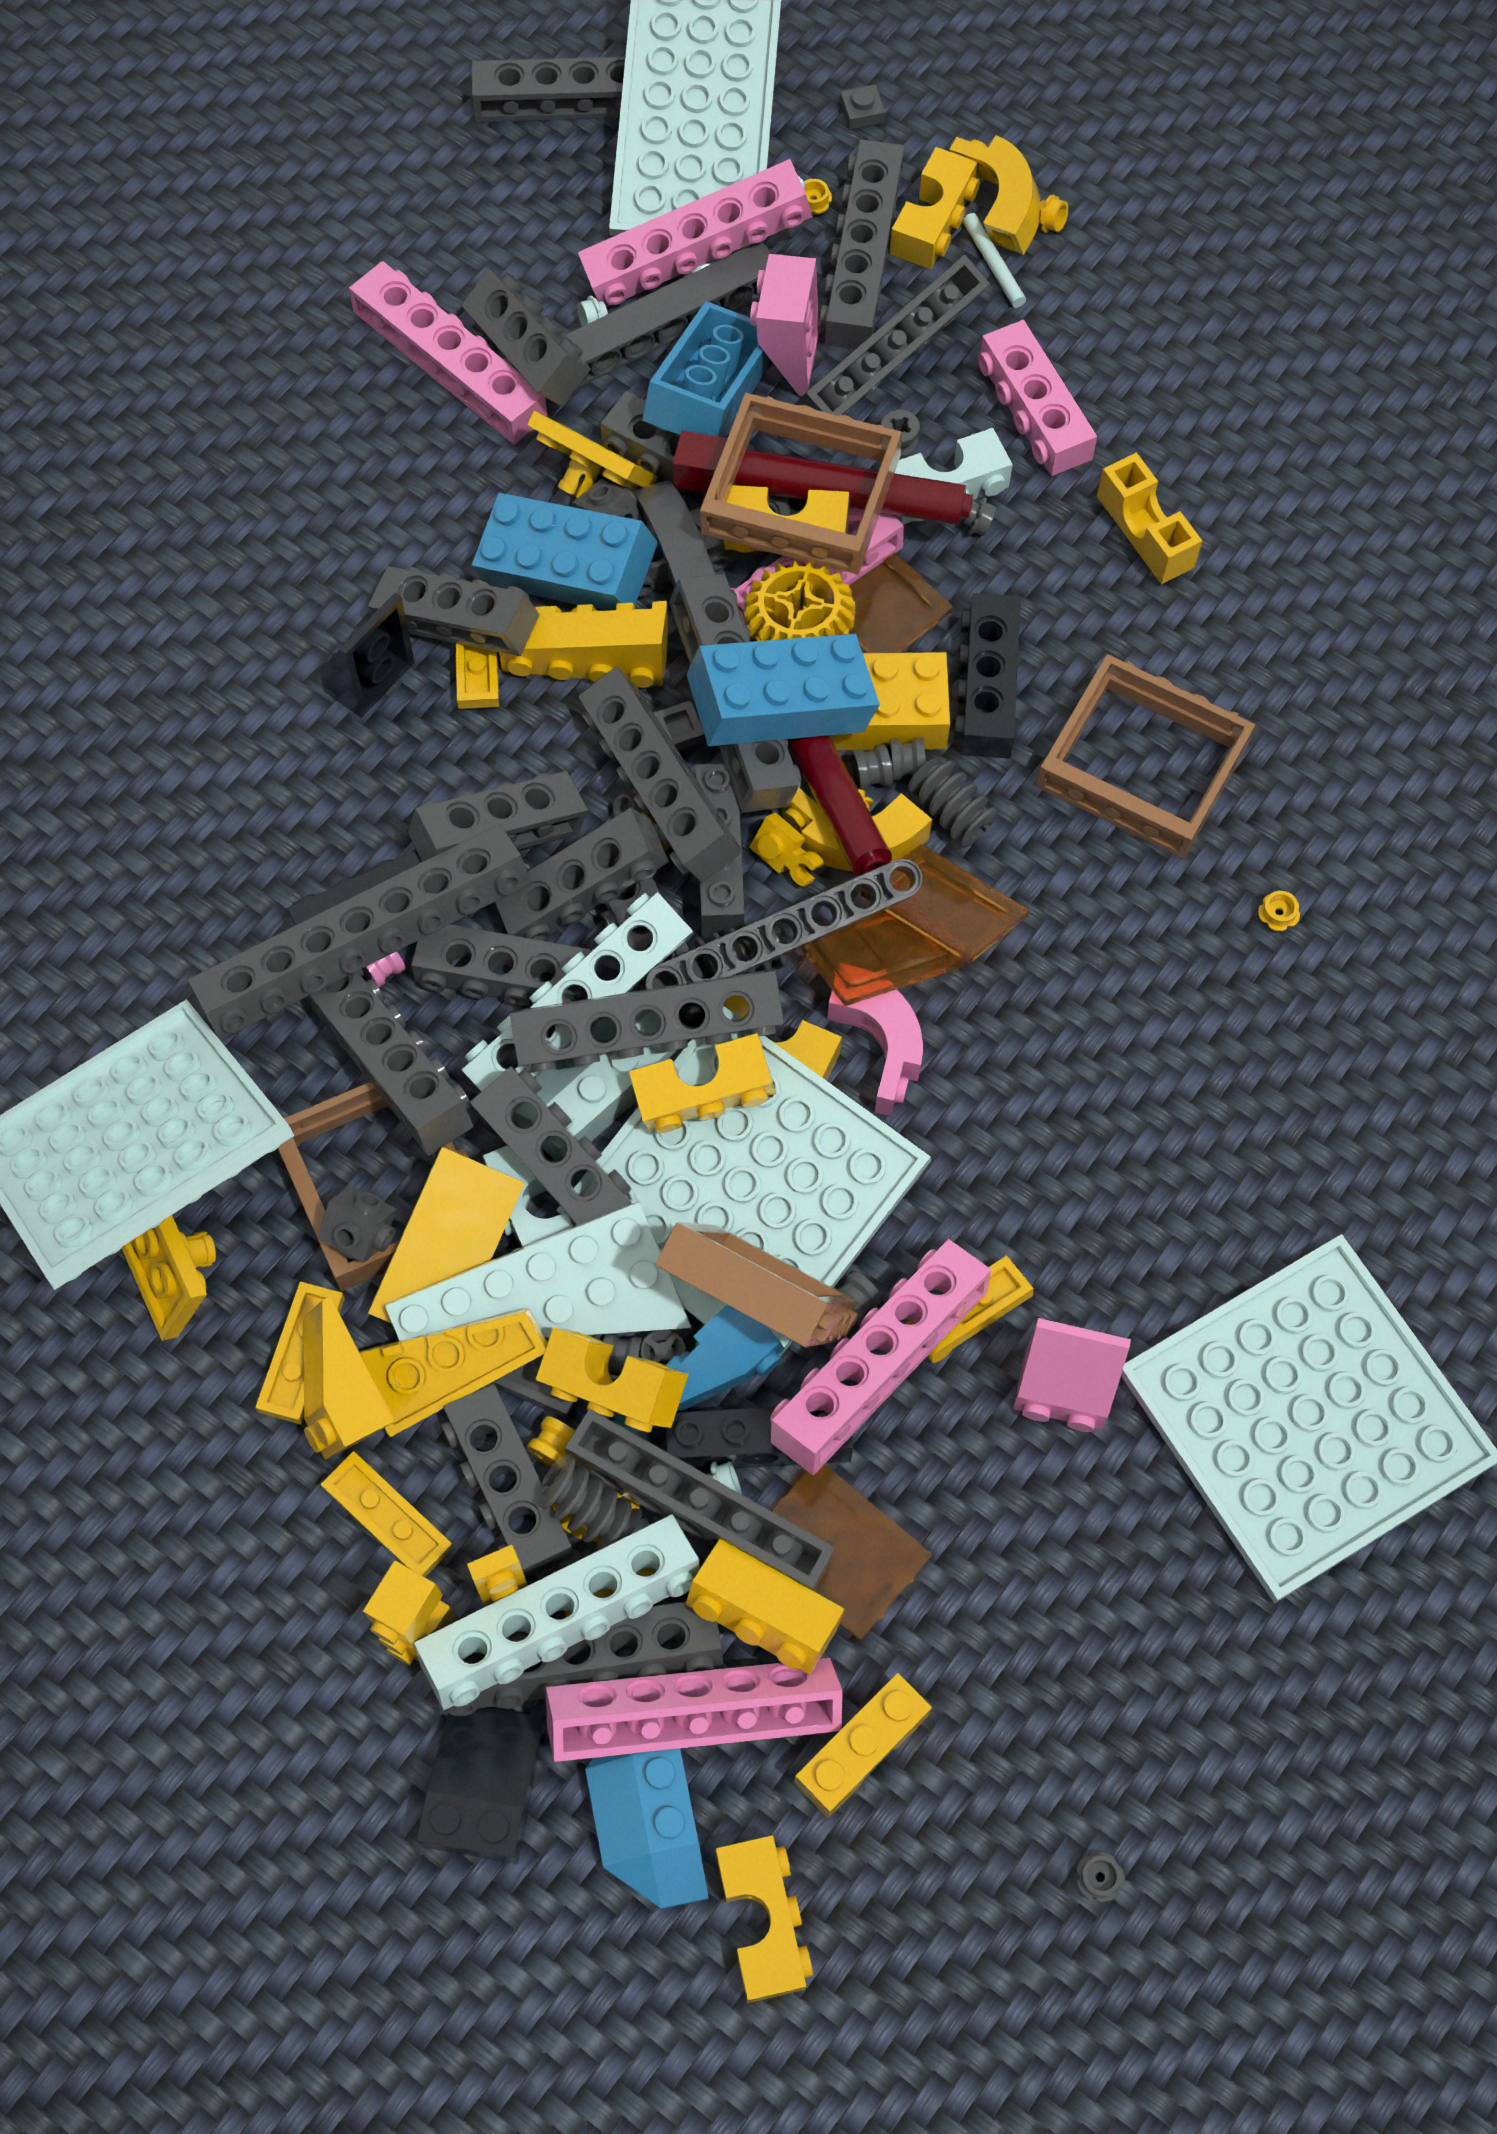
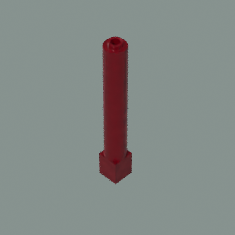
(793, 477)
(840, 803)

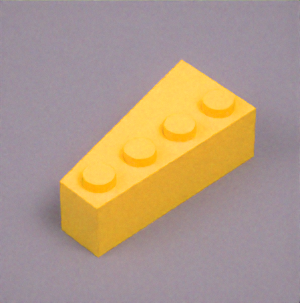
(594, 642)

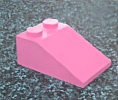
(788, 317)
(1070, 1375)

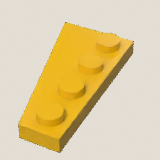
(446, 1365)

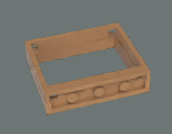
(786, 535)
(1119, 806)
(315, 1122)
(757, 1284)

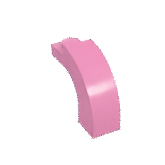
(898, 1034)

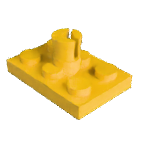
(587, 459)
(167, 1274)

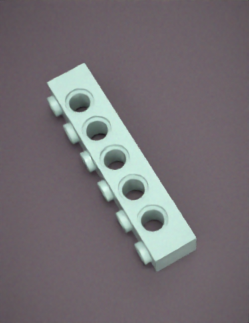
(668, 934)
(569, 1589)

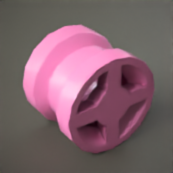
(383, 968)

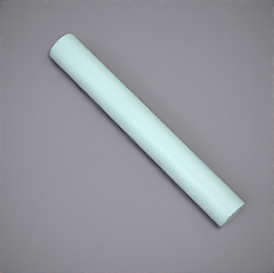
(994, 260)

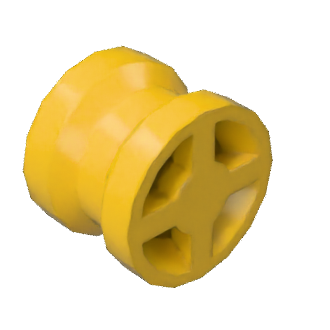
(551, 1441)

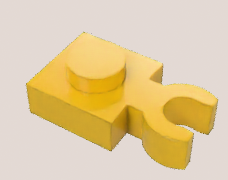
(781, 848)

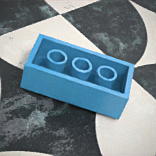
(706, 374)
(564, 552)
(782, 689)

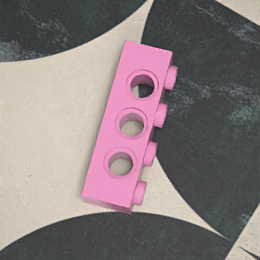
(1036, 398)

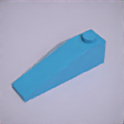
(727, 1354)

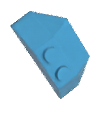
(648, 1825)

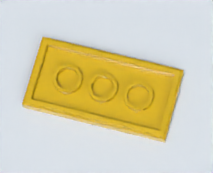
(450, 1227)

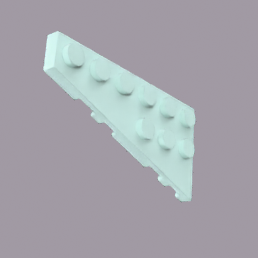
(578, 1280)

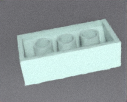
(595, 1091)

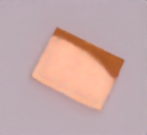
(894, 607)
(954, 906)
(877, 958)
(871, 1551)

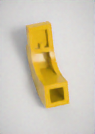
(1017, 207)
(900, 823)

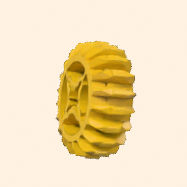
(782, 594)

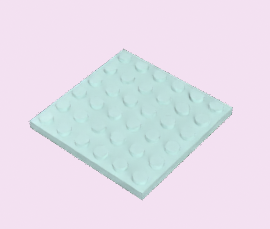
(129, 1141)
(792, 1176)
(1309, 1417)

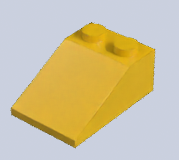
(339, 1392)

